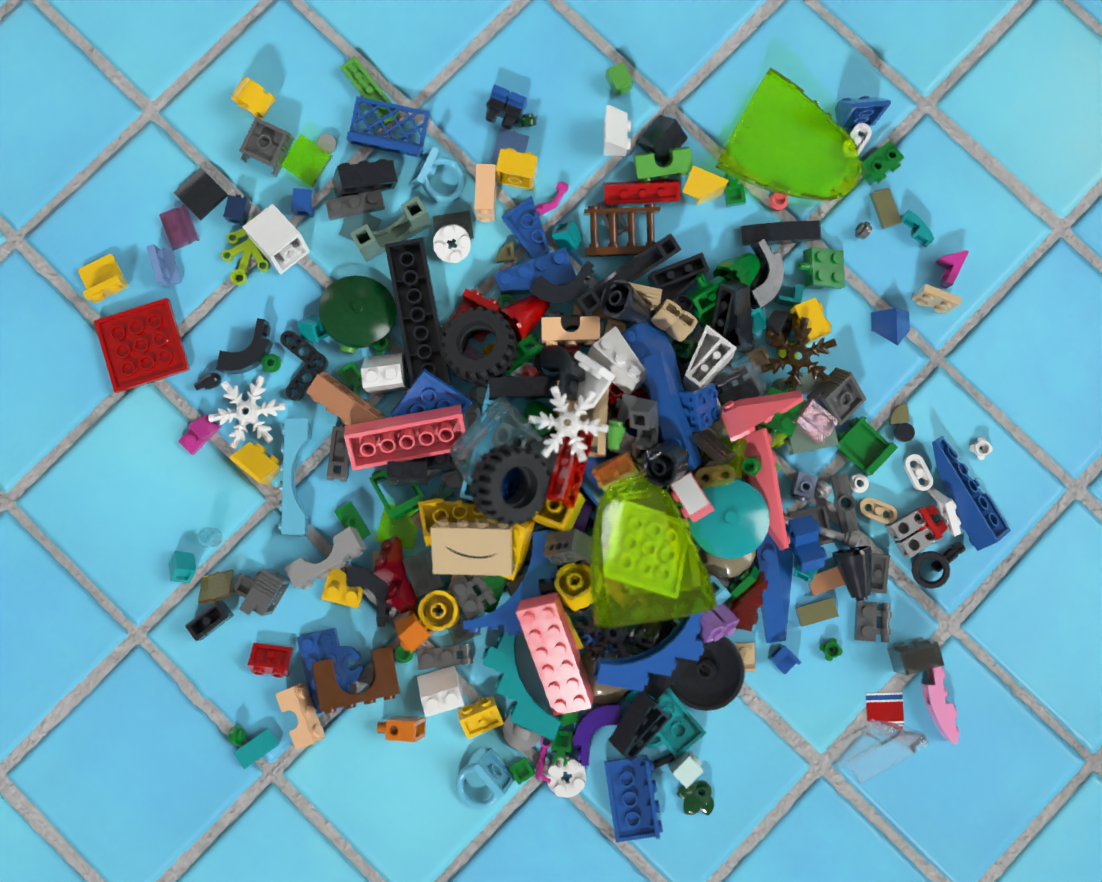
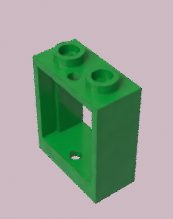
(402, 509)

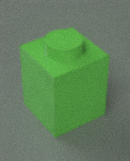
(619, 79)

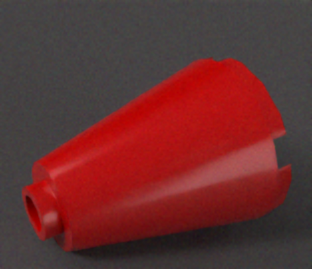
(525, 315)

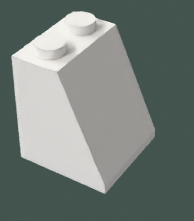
(276, 238)
(384, 374)

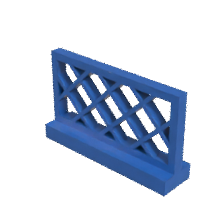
(382, 142)

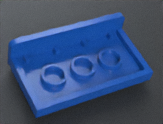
(633, 799)

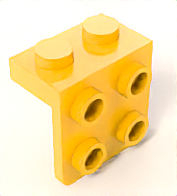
(102, 279)

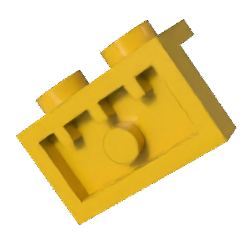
(480, 717)

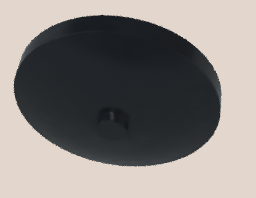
(713, 679)

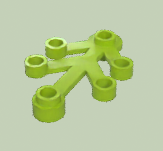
(248, 248)

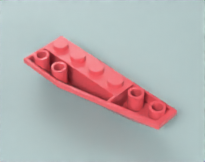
(766, 483)

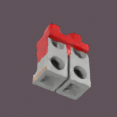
(921, 528)

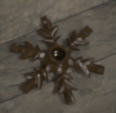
(802, 332)

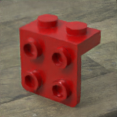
(473, 299)

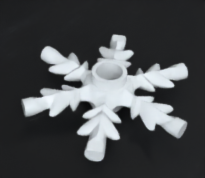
(252, 416)
(573, 428)

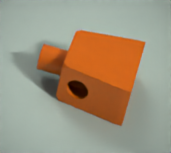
(403, 728)

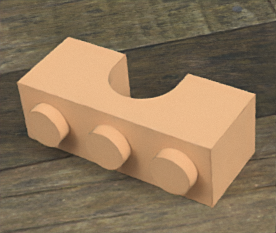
(554, 333)
(299, 701)

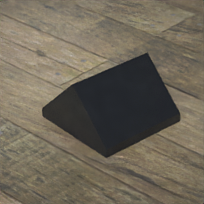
(661, 136)

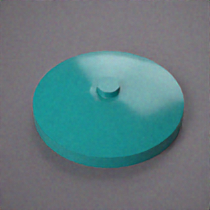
(736, 523)

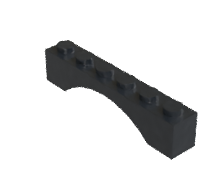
(629, 272)

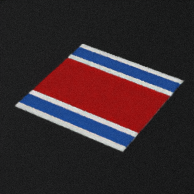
(885, 707)

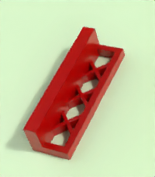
(641, 192)
(565, 467)

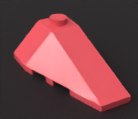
(746, 413)

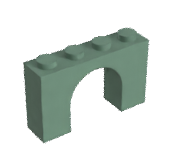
(412, 222)
(801, 441)

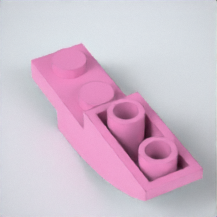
(941, 711)

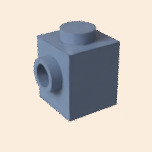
(803, 486)

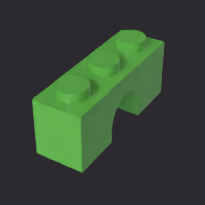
(679, 162)

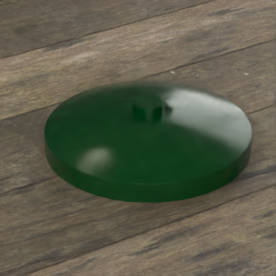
(357, 311)

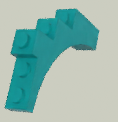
(527, 711)

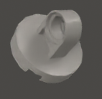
(518, 736)

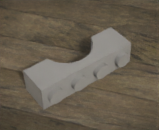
(346, 545)

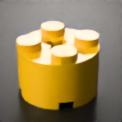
(252, 97)
(574, 586)
(429, 615)

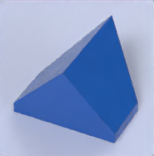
(891, 324)

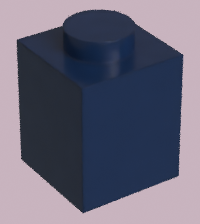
(237, 209)

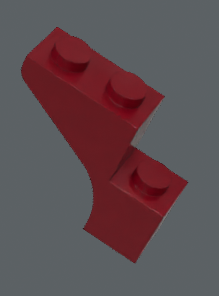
(392, 570)

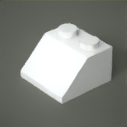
(615, 132)
(440, 691)

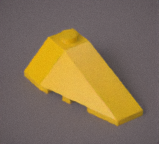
(438, 509)

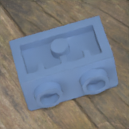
(164, 265)

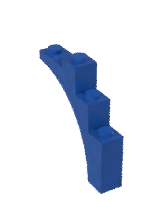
(506, 615)
(660, 659)

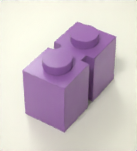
(717, 624)

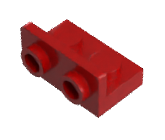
(270, 660)

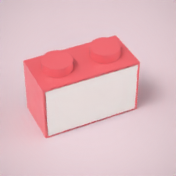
(691, 497)

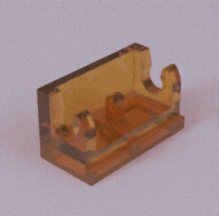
(614, 469)

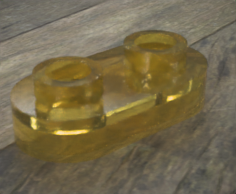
(715, 475)

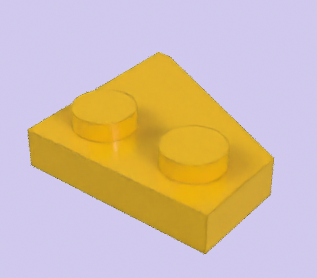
(337, 592)

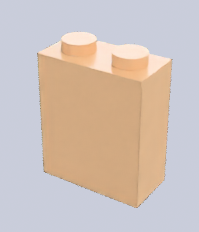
(485, 192)

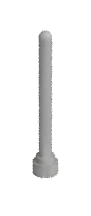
(849, 539)

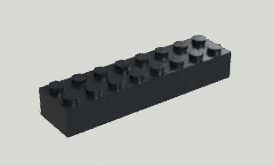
(416, 308)

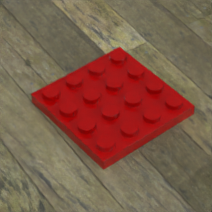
(141, 345)

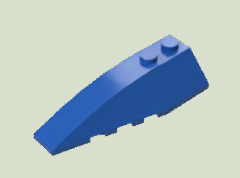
(647, 340)
(671, 415)
(974, 509)
(778, 571)

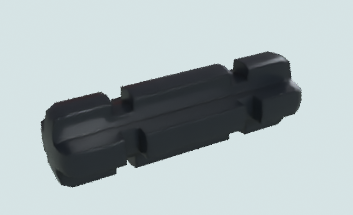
(950, 555)

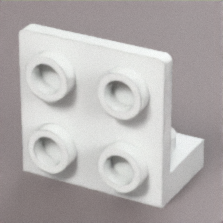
(596, 378)

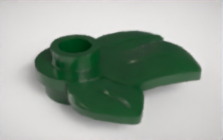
(697, 801)

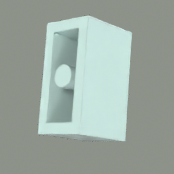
(686, 768)

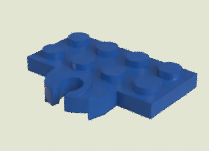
(324, 646)

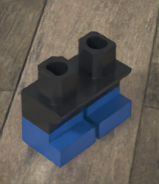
(505, 105)

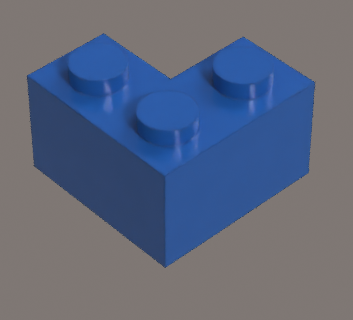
(805, 543)

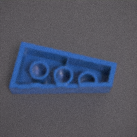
(552, 266)

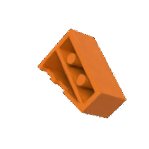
(411, 630)

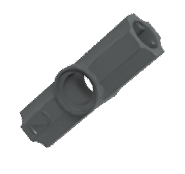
(846, 516)

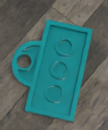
(680, 730)

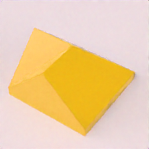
(704, 185)

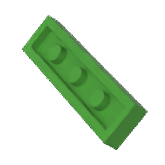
(367, 86)

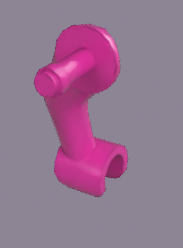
(543, 208)
(541, 761)

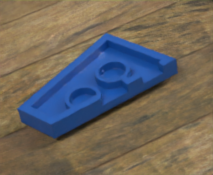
(527, 229)

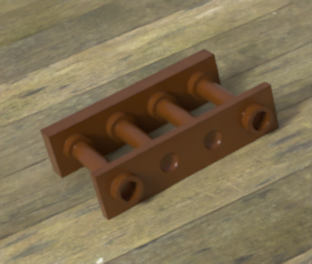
(613, 248)

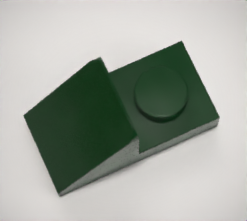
(684, 350)

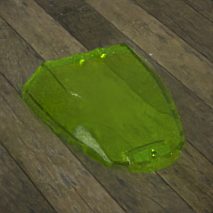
(790, 145)
(644, 559)

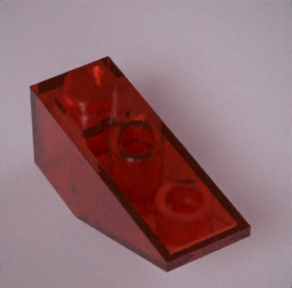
(747, 603)

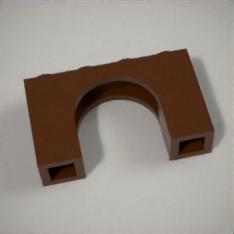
(383, 683)

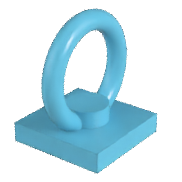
(427, 168)
(494, 775)

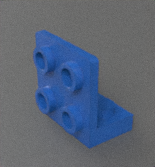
(700, 407)

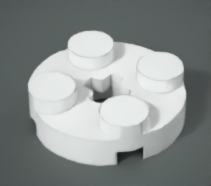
(453, 254)
(561, 787)

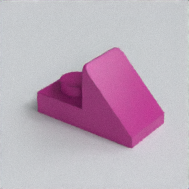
(953, 265)
(199, 434)

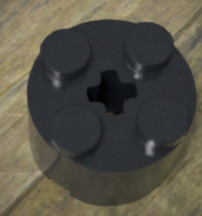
(665, 463)

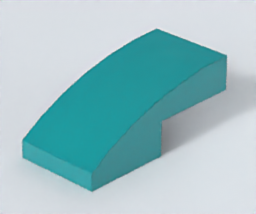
(921, 231)
(256, 748)

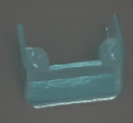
(491, 429)

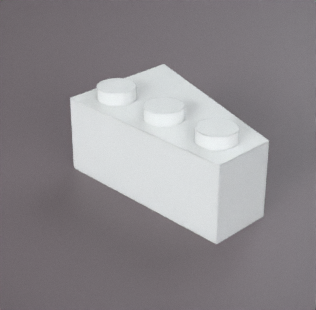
(619, 359)
(708, 360)

